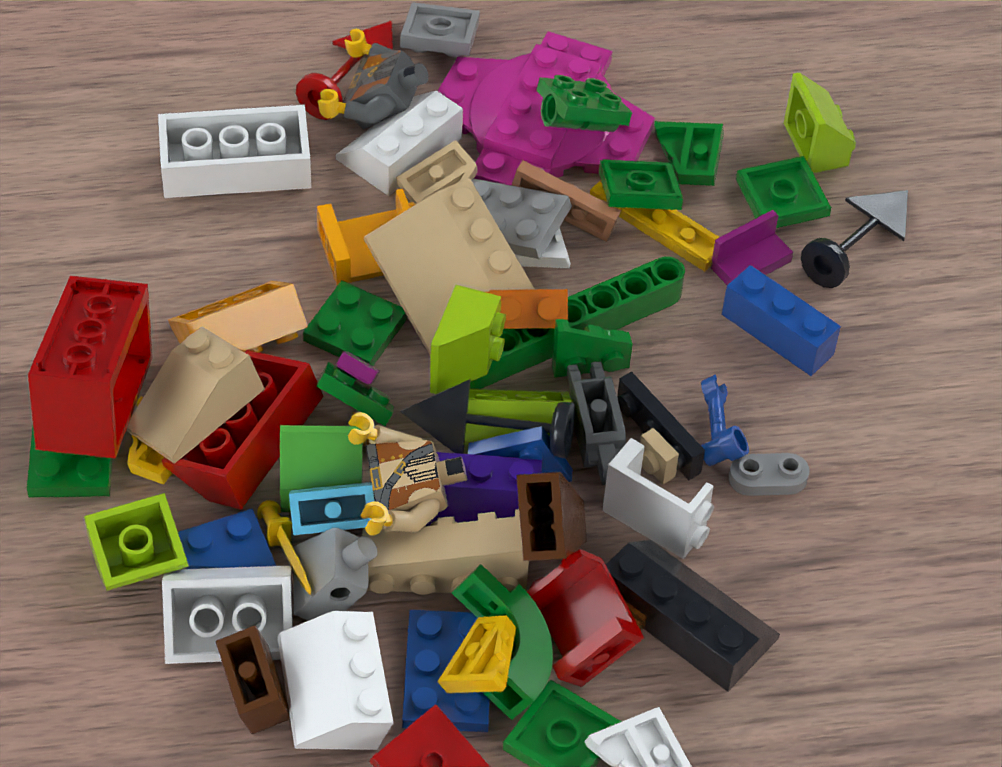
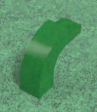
(532, 643)

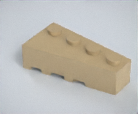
(446, 554)

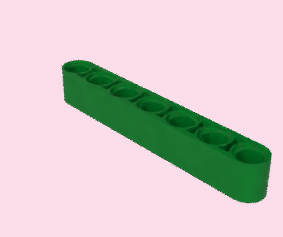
(606, 305)

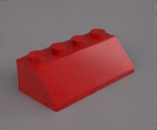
(245, 447)

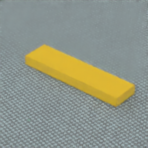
(670, 229)

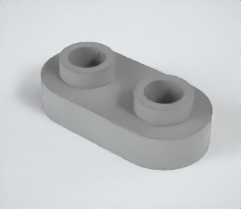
(770, 474)

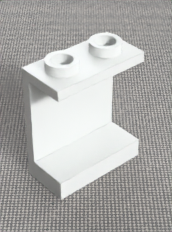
(651, 508)

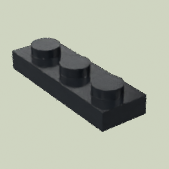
(648, 413)

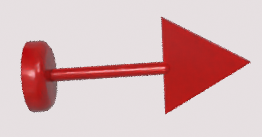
(312, 84)

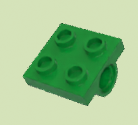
(581, 104)

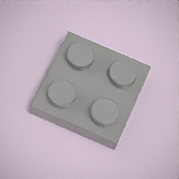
(439, 29)

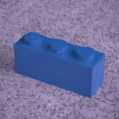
(780, 320)

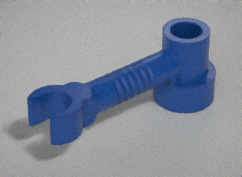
(724, 442)

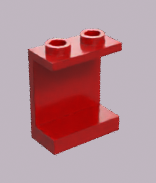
(585, 617)

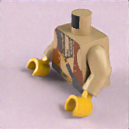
(404, 477)

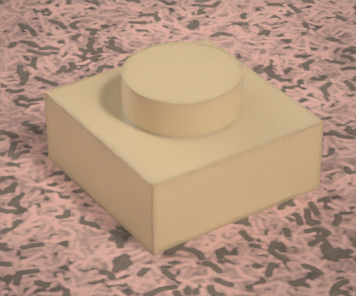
(658, 456)

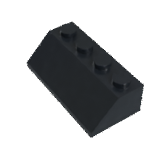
(690, 613)

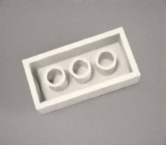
(234, 151)

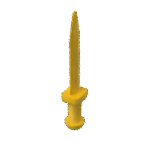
(278, 534)

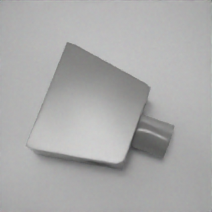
(335, 571)

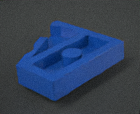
(524, 444)
(227, 543)

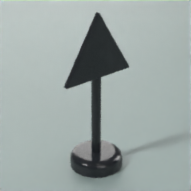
(827, 261)
(446, 419)

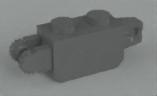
(597, 417)

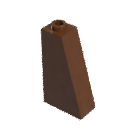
(549, 516)

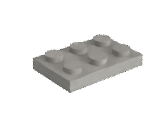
(524, 215)

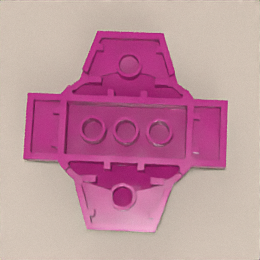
(506, 111)

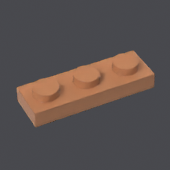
(586, 210)

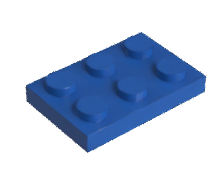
(430, 647)

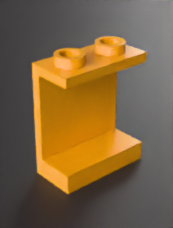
(345, 243)

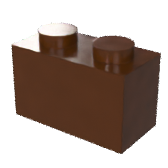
(253, 679)

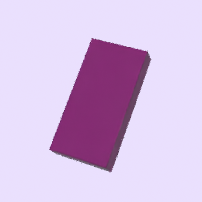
(357, 368)

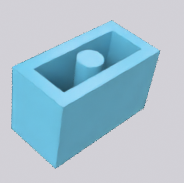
(329, 507)

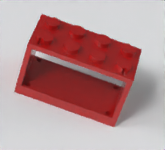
(91, 367)

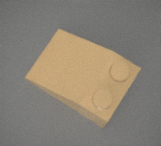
(194, 394)

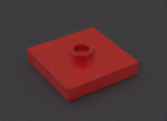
(429, 743)

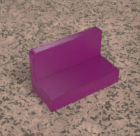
(750, 245)

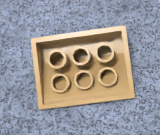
(442, 245)

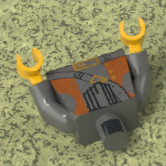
(380, 85)

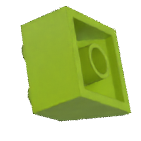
(817, 126)
(466, 338)
(135, 541)

